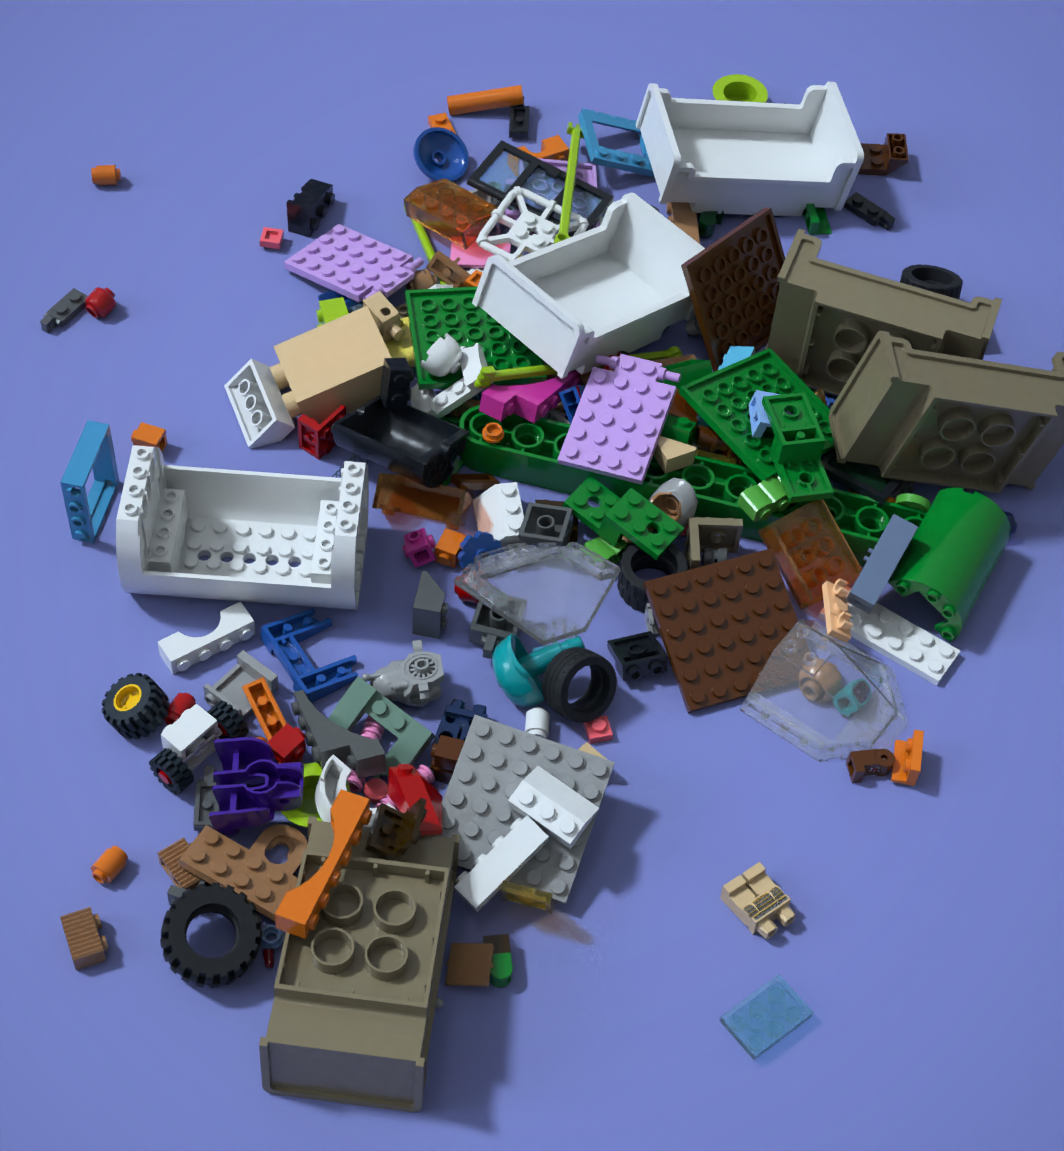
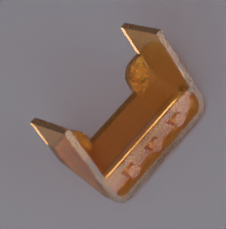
(403, 495)

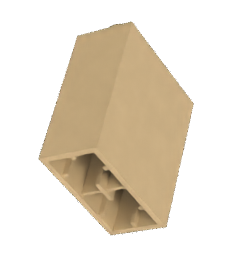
(331, 366)

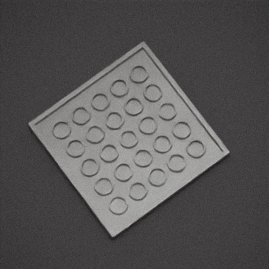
(486, 776)

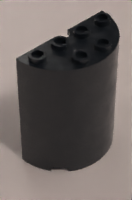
(402, 441)

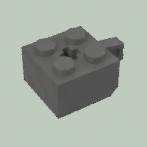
(489, 629)

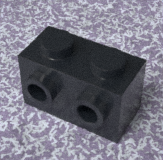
(395, 383)

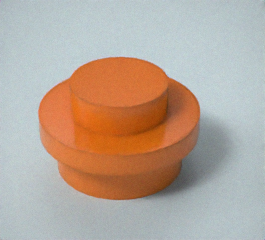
(493, 433)

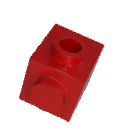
(288, 744)

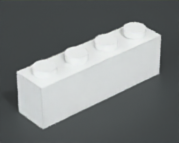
(501, 863)

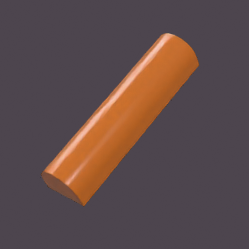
(485, 100)
(265, 708)

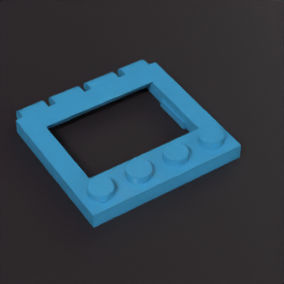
(608, 157)

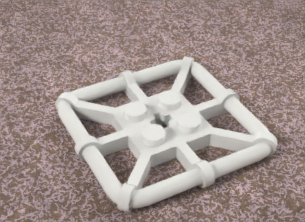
(526, 223)

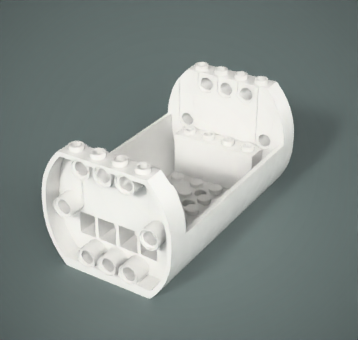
(185, 512)

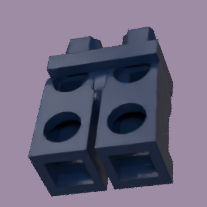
(457, 720)

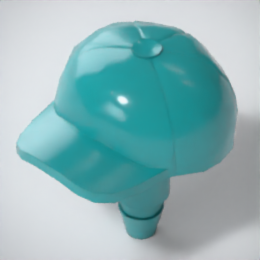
(519, 671)

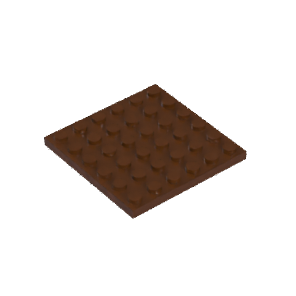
(737, 286)
(721, 625)

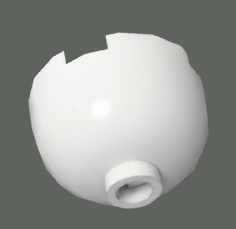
(443, 357)

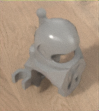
(406, 678)

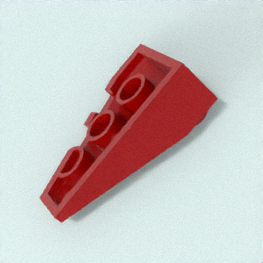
(406, 787)

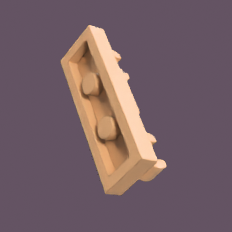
(836, 610)

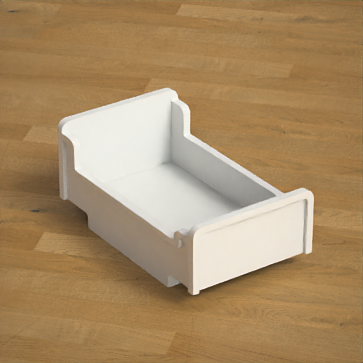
(751, 153)
(594, 290)

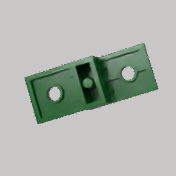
(797, 447)
(623, 516)

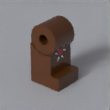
(869, 763)

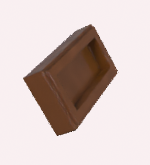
(474, 481)

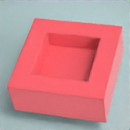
(271, 238)
(598, 730)

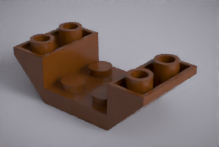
(885, 158)

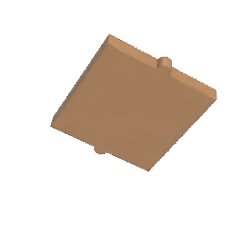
(469, 964)

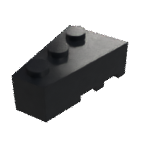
(309, 207)

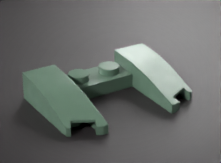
(363, 699)

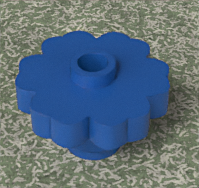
(479, 544)

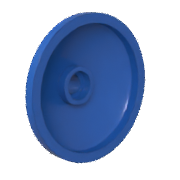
(446, 148)

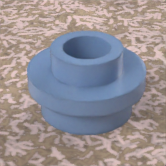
(270, 930)

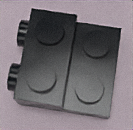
(638, 656)

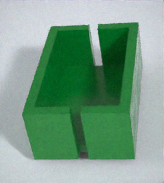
(689, 370)

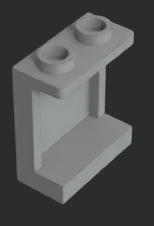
(230, 685)

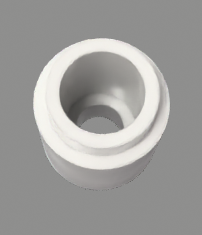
(537, 722)

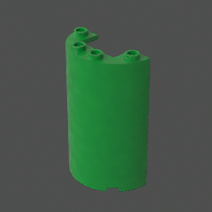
(953, 555)

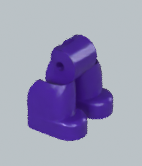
(249, 763)

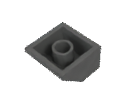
(546, 524)
(429, 608)

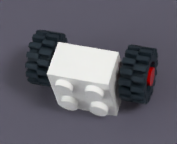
(192, 740)

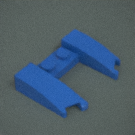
(283, 639)

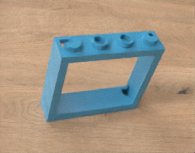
(97, 453)

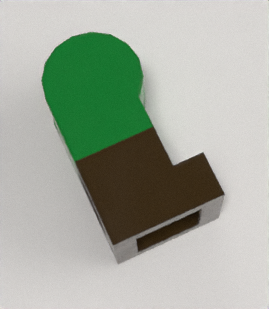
(502, 971)

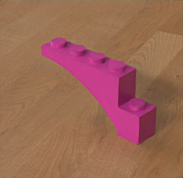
(527, 400)

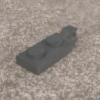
(64, 310)
(204, 800)

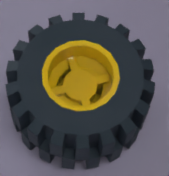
(135, 706)

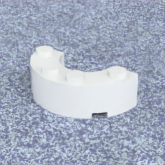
(332, 780)

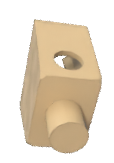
(385, 317)

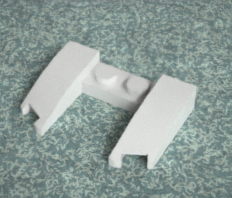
(458, 393)

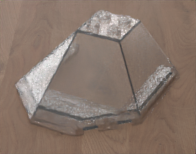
(541, 588)
(827, 695)

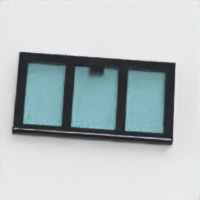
(512, 167)

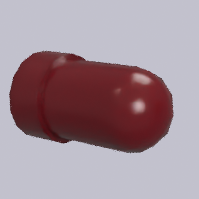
(268, 958)

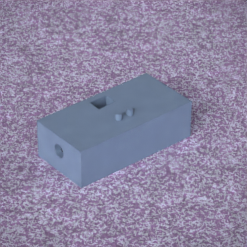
(881, 563)

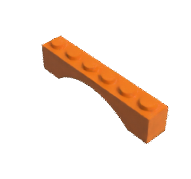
(301, 906)

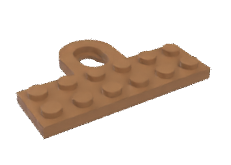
(248, 870)

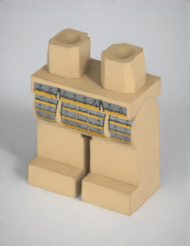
(758, 901)

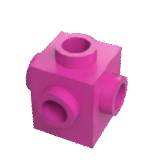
(419, 547)

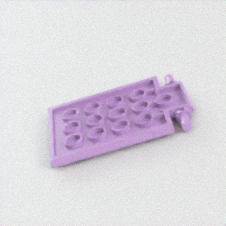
(354, 264)
(620, 418)

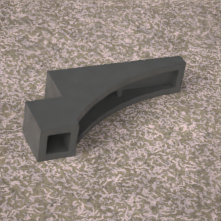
(327, 738)

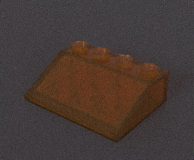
(449, 211)
(810, 551)

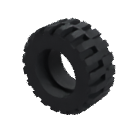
(211, 900)

